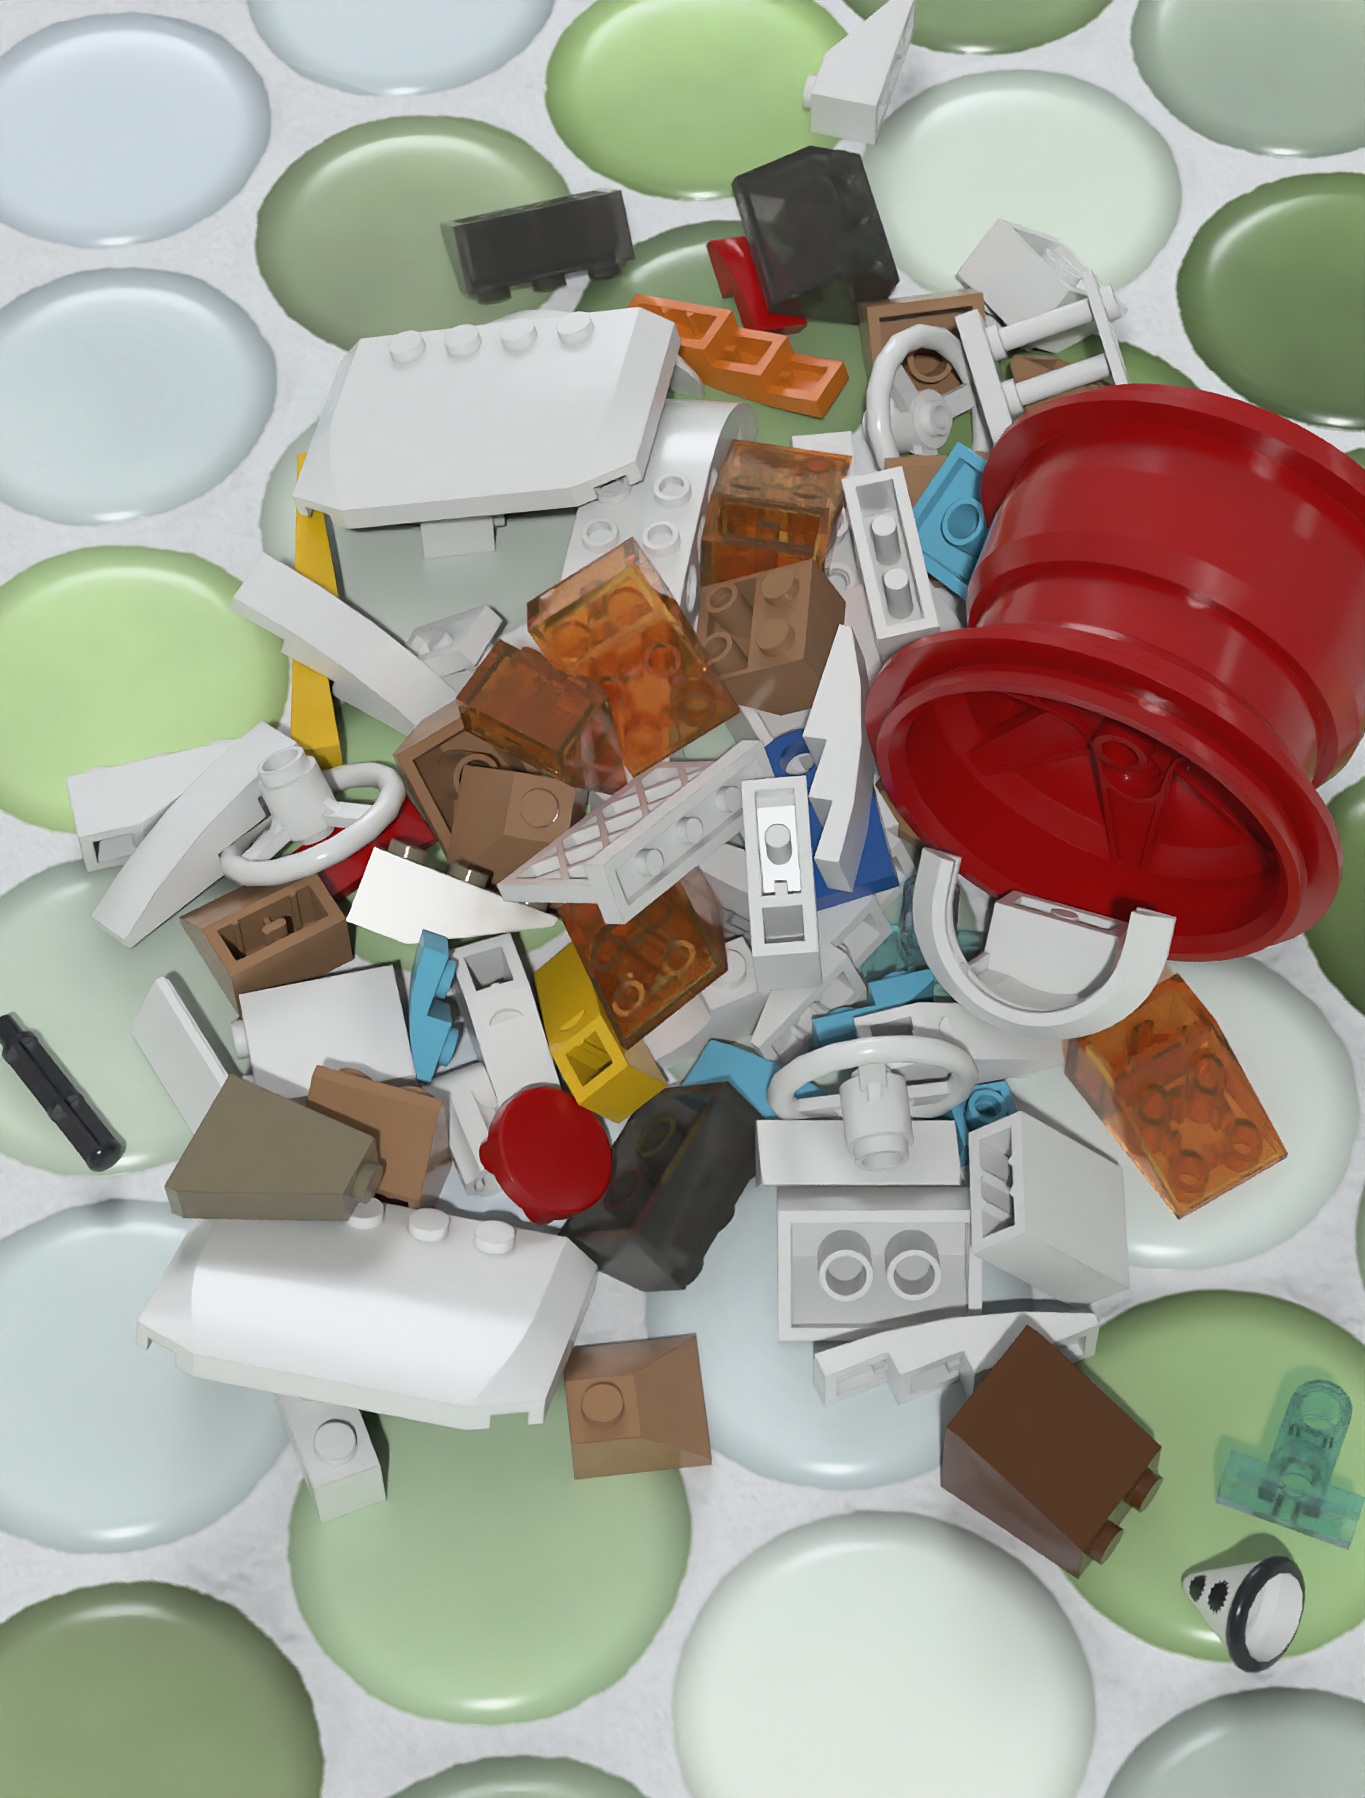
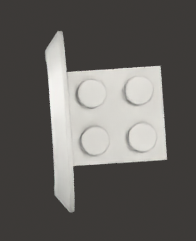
(1044, 962)

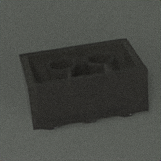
(815, 234)
(539, 243)
(670, 1186)

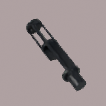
(58, 1096)

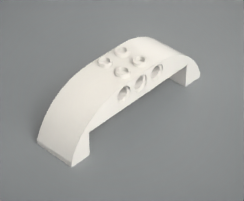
(670, 502)

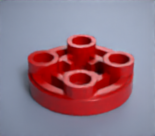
(548, 1154)

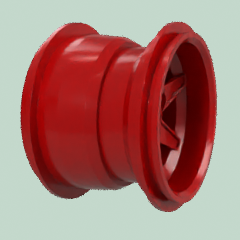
(1145, 670)

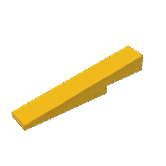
(311, 700)

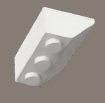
(873, 1260)

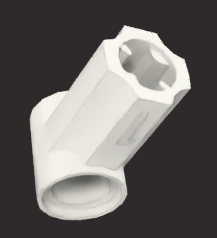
(468, 1114)

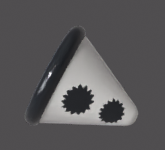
(1251, 1608)

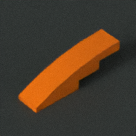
(749, 361)

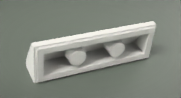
(178, 1052)
(817, 1156)

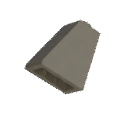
(272, 1161)

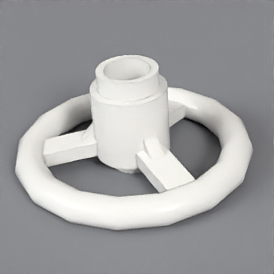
(919, 421)
(303, 809)
(874, 1101)

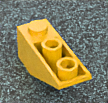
(585, 1045)

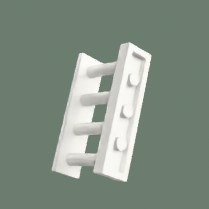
(989, 344)

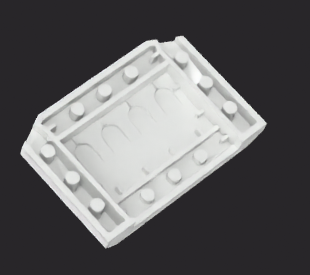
(488, 418)
(377, 1311)

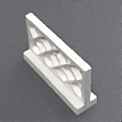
(643, 836)

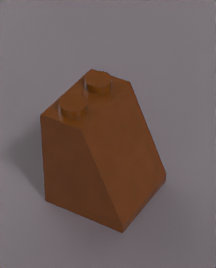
(1049, 1456)

